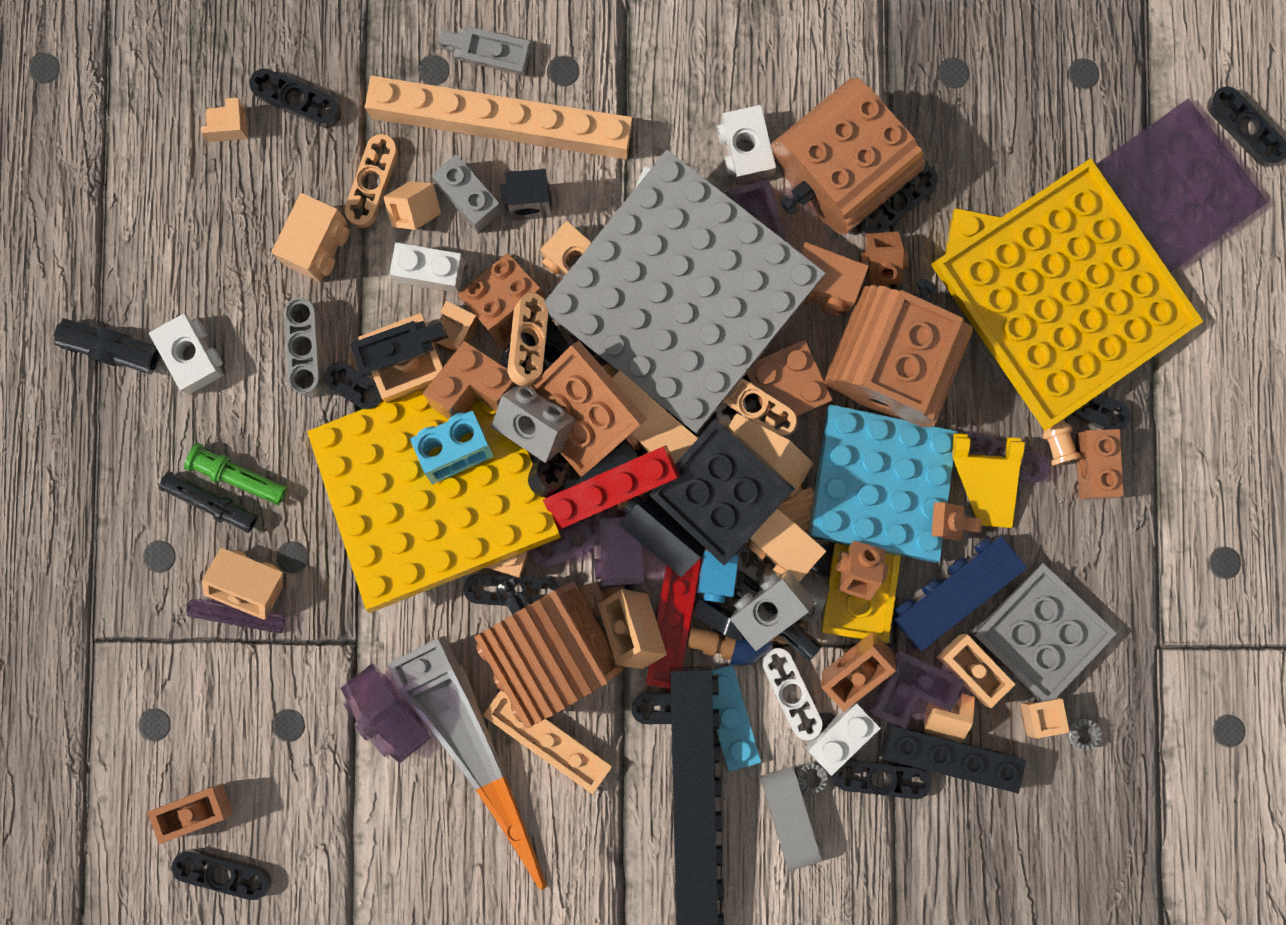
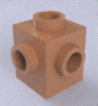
(884, 257)
(861, 570)

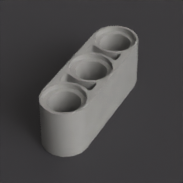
(296, 334)
(790, 818)

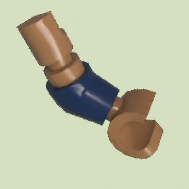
(736, 651)

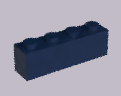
(958, 593)

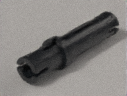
(242, 519)
(793, 635)

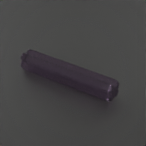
(230, 615)

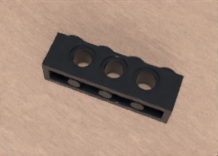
(953, 758)

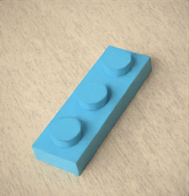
(735, 729)

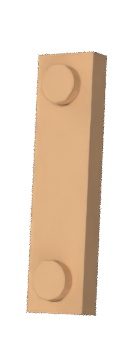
(552, 745)

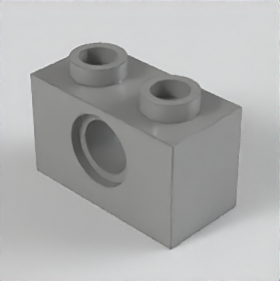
(467, 193)
(533, 422)
(761, 626)

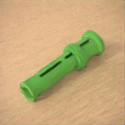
(222, 469)

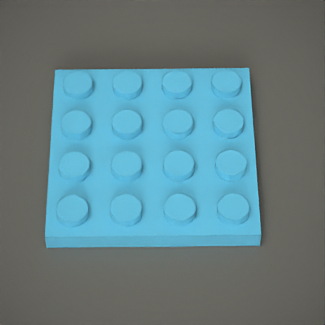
(881, 482)

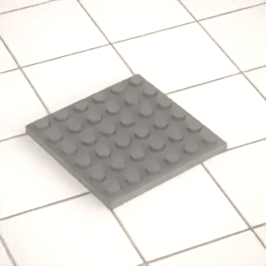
(683, 291)

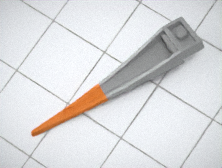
(446, 704)

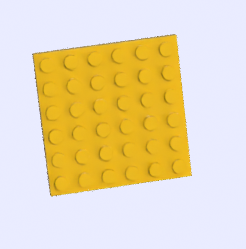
(1067, 294)
(418, 534)

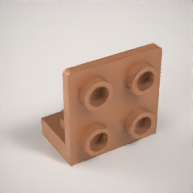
(495, 295)

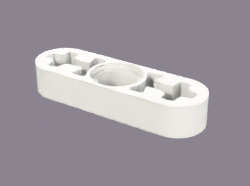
(810, 712)

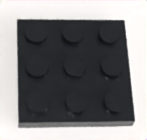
(722, 491)

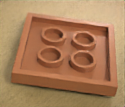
(597, 403)

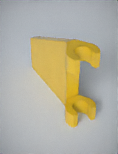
(989, 480)

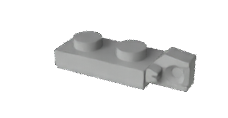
(488, 49)

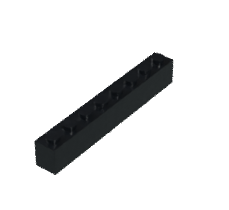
(695, 796)

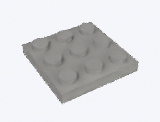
(1044, 634)

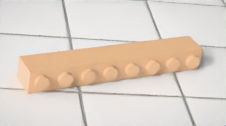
(498, 117)
(777, 538)

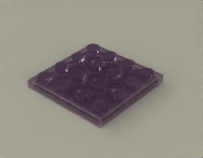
(1180, 185)

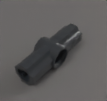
(106, 346)

